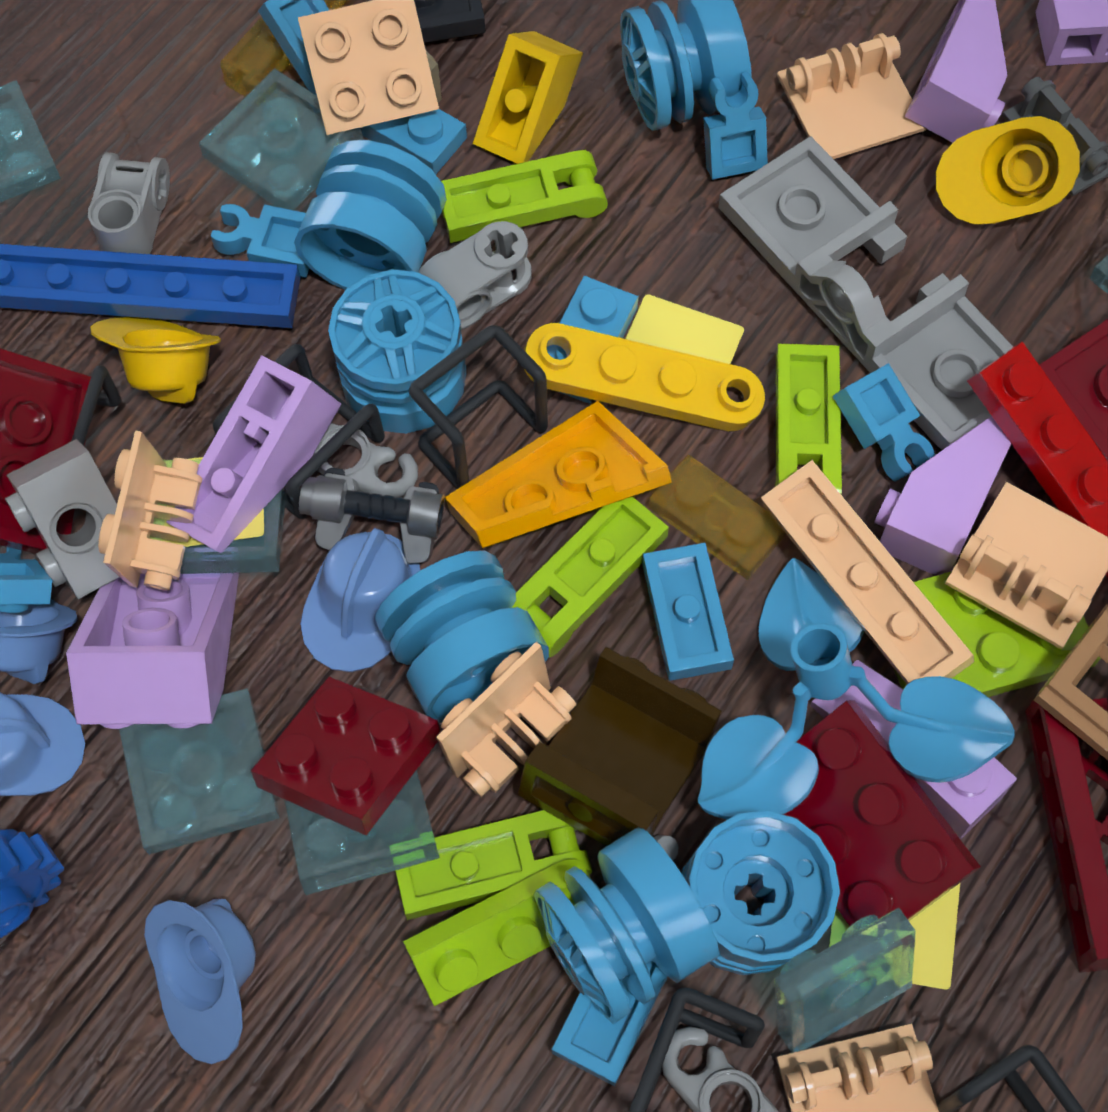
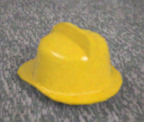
(1008, 170)
(159, 355)

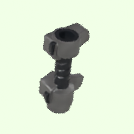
(337, 500)

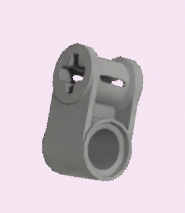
(128, 203)
(480, 277)

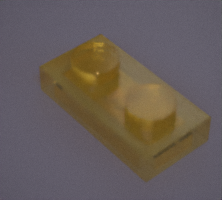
(718, 515)

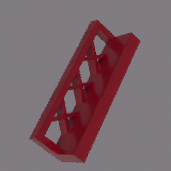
(1074, 831)

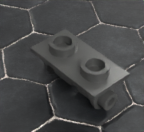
(1044, 101)

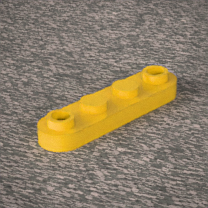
(646, 377)

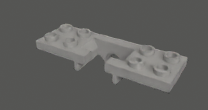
(809, 216)

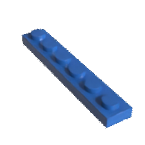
(148, 285)

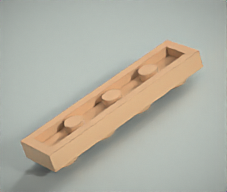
(866, 577)

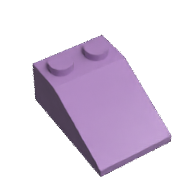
(153, 652)

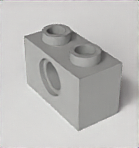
(48, 489)

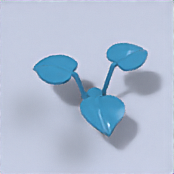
(804, 627)

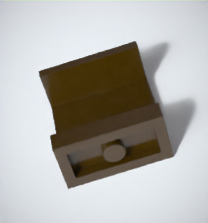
(620, 752)

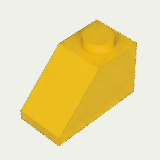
(526, 95)

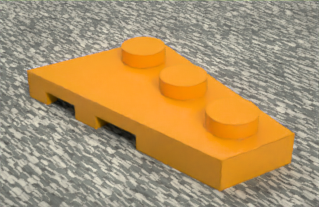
(557, 477)

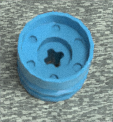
(676, 60)
(369, 213)
(388, 336)
(455, 628)
(785, 868)
(634, 919)

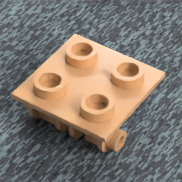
(368, 63)
(851, 96)
(127, 534)
(1032, 565)
(472, 727)
(861, 1075)

